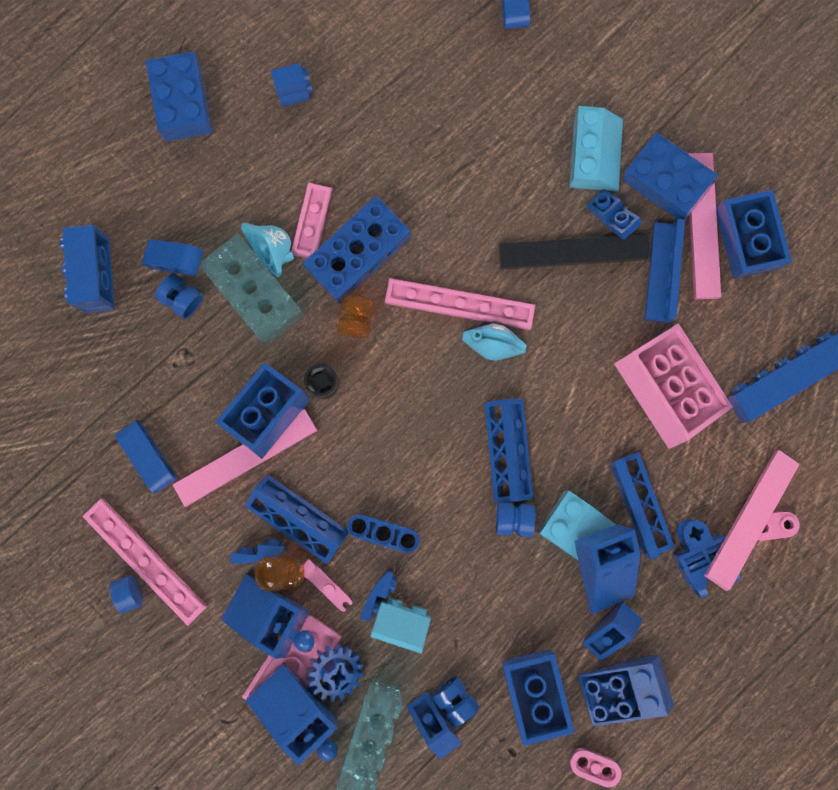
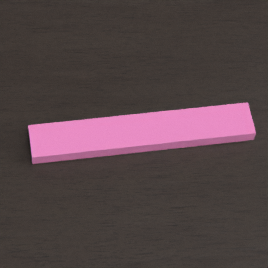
(705, 241)
(460, 304)
(239, 462)
(751, 520)
(145, 561)

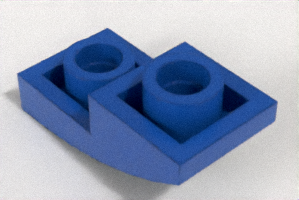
(613, 214)
(268, 549)
(381, 589)

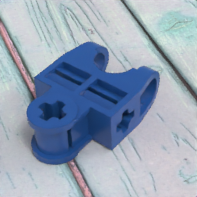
(697, 554)

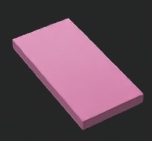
(295, 659)

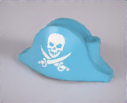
(270, 245)
(494, 342)

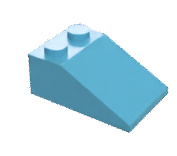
(570, 521)

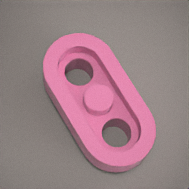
(775, 526)
(593, 767)

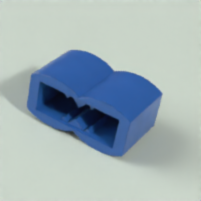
(292, 84)

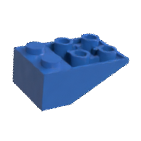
(608, 566)
(627, 691)

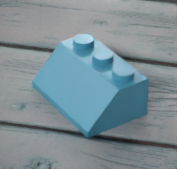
(596, 149)

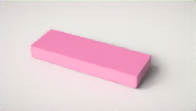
(311, 220)

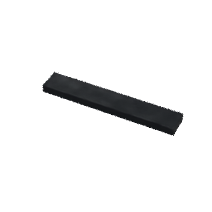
(573, 252)

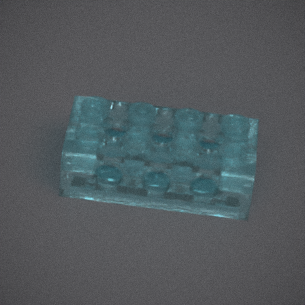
(253, 273)
(371, 755)

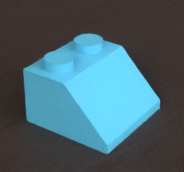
(401, 625)

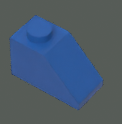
(613, 631)
(433, 725)

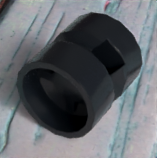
(321, 381)

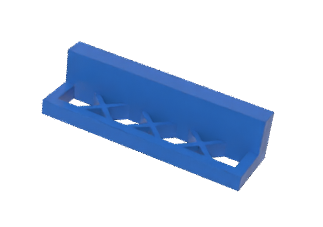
(664, 271)
(513, 449)
(636, 507)
(298, 515)

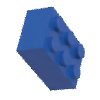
(179, 96)
(669, 177)
(753, 234)
(87, 269)
(263, 410)
(537, 697)

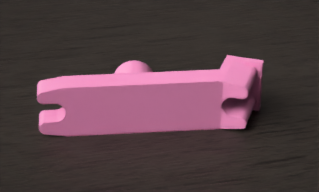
(326, 585)

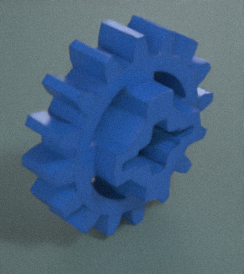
(334, 672)

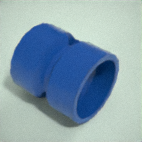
(175, 293)
(513, 519)
(460, 709)

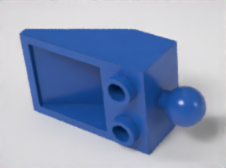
(265, 616)
(290, 708)

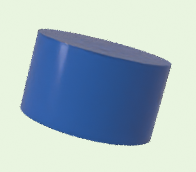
(126, 594)

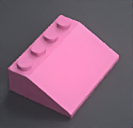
(673, 386)

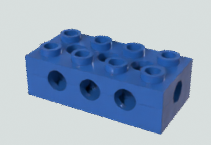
(353, 234)

